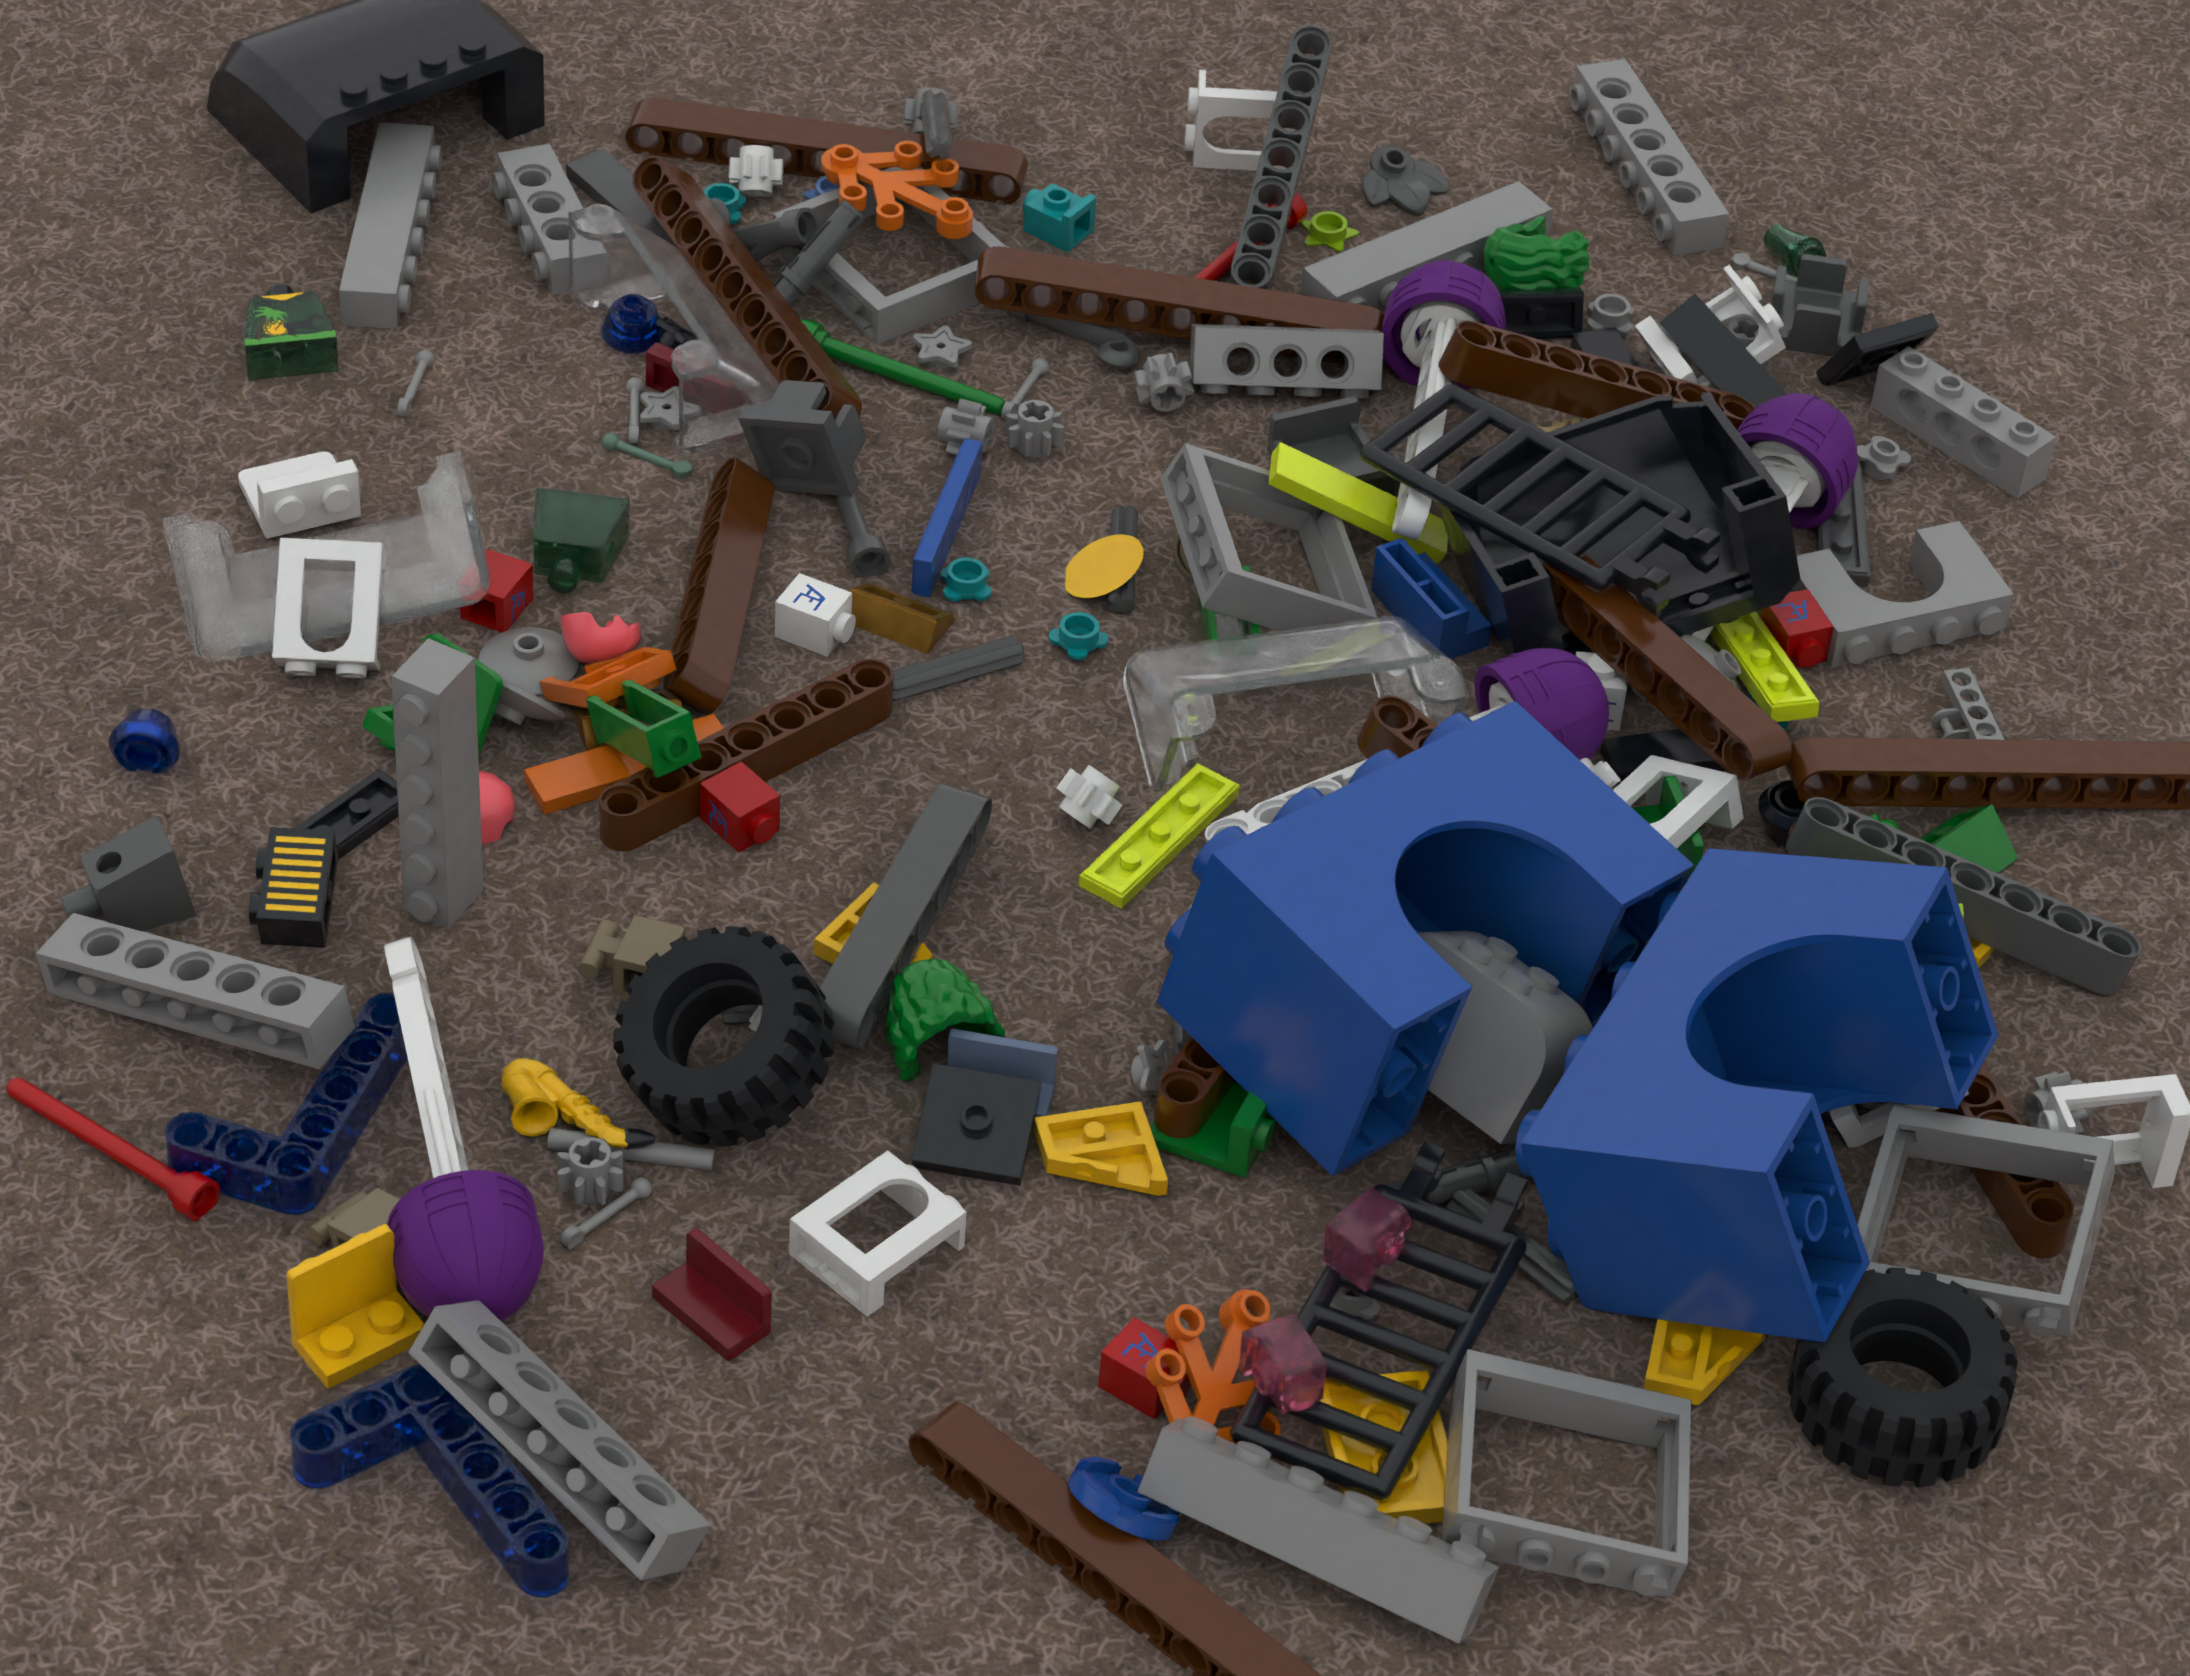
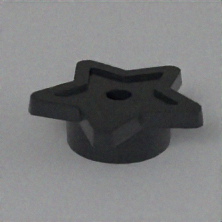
(673, 334)

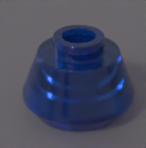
(631, 324)
(145, 741)

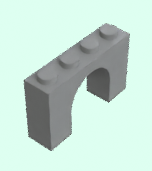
(1964, 598)

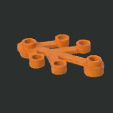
(847, 165)
(1213, 1384)

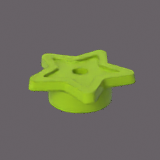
(1328, 229)

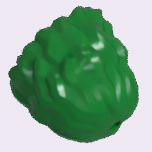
(1528, 260)
(927, 1001)

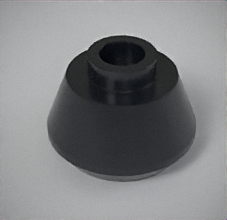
(1779, 809)

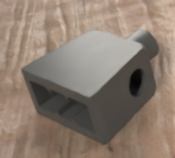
(133, 881)

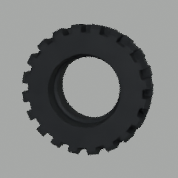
(688, 990)
(1898, 1430)

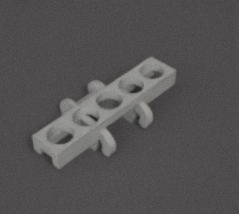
(1965, 711)

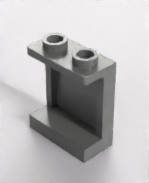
(1330, 435)

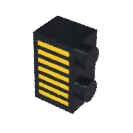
(295, 888)

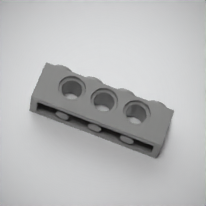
(538, 203)
(1360, 350)
(1963, 422)

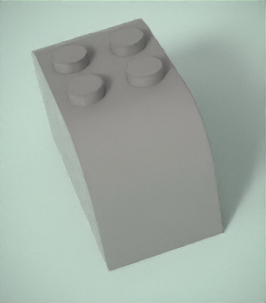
(1508, 1036)

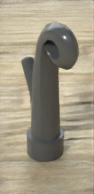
(791, 229)
(1114, 347)

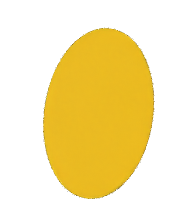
(1103, 566)

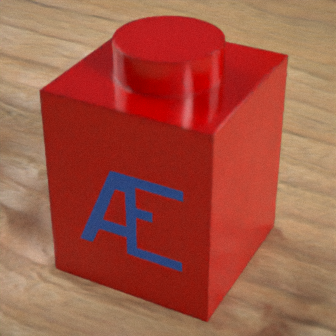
(508, 595)
(1800, 628)
(740, 807)
(1124, 1366)

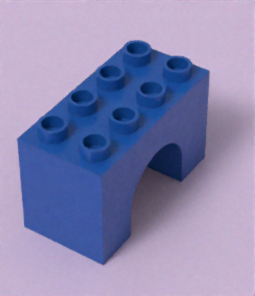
(1307, 941)
(1689, 1120)

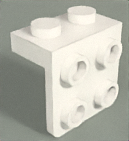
(301, 493)

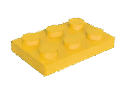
(1422, 1484)

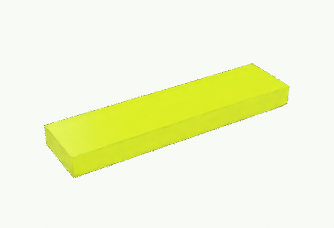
(1349, 499)
(1766, 669)
(1159, 835)

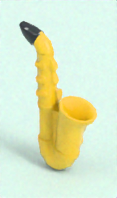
(539, 1092)

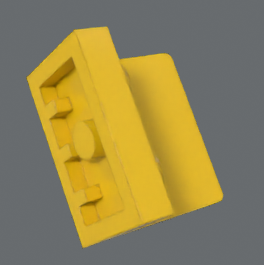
(349, 1308)

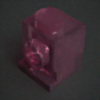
(1365, 1237)
(1284, 1363)

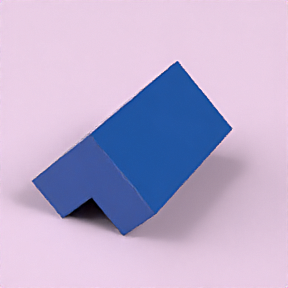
(1427, 599)

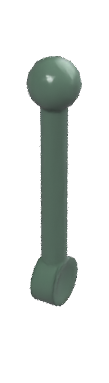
(680, 468)

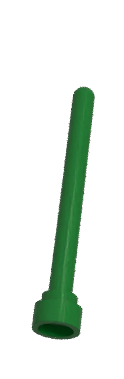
(901, 371)

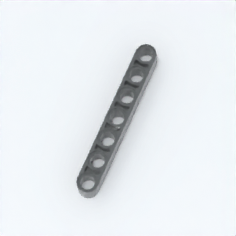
(1282, 149)
(1994, 906)
(903, 910)

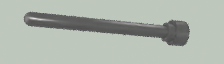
(866, 552)

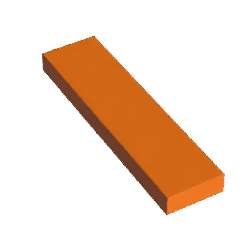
(588, 773)

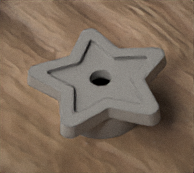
(940, 348)
(656, 409)
(1149, 1067)

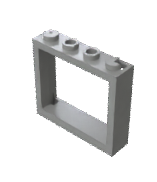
(910, 308)
(1199, 487)
(2002, 1149)
(1585, 1407)

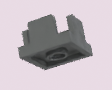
(1816, 307)
(803, 445)

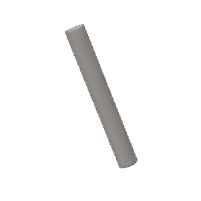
(656, 1153)

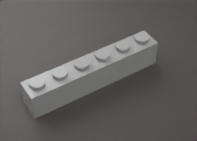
(389, 226)
(1459, 234)
(438, 782)
(1319, 1528)

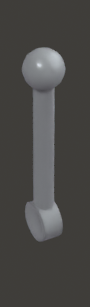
(1743, 261)
(424, 360)
(1039, 367)
(634, 387)
(573, 1235)

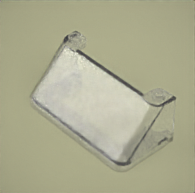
(717, 371)
(431, 568)
(1174, 684)

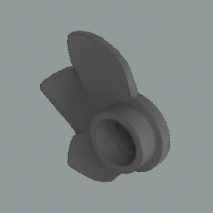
(1401, 179)

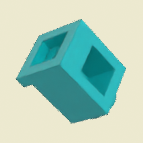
(1059, 216)

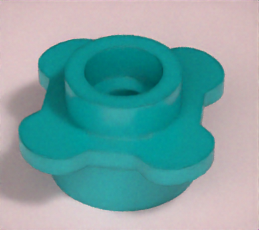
(730, 196)
(966, 580)
(1078, 635)

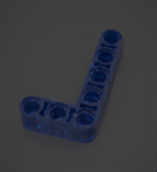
(298, 1167)
(419, 1413)

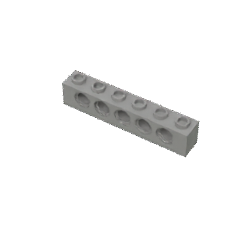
(1649, 157)
(196, 990)
(560, 1439)

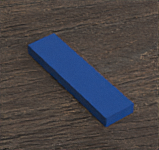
(946, 518)

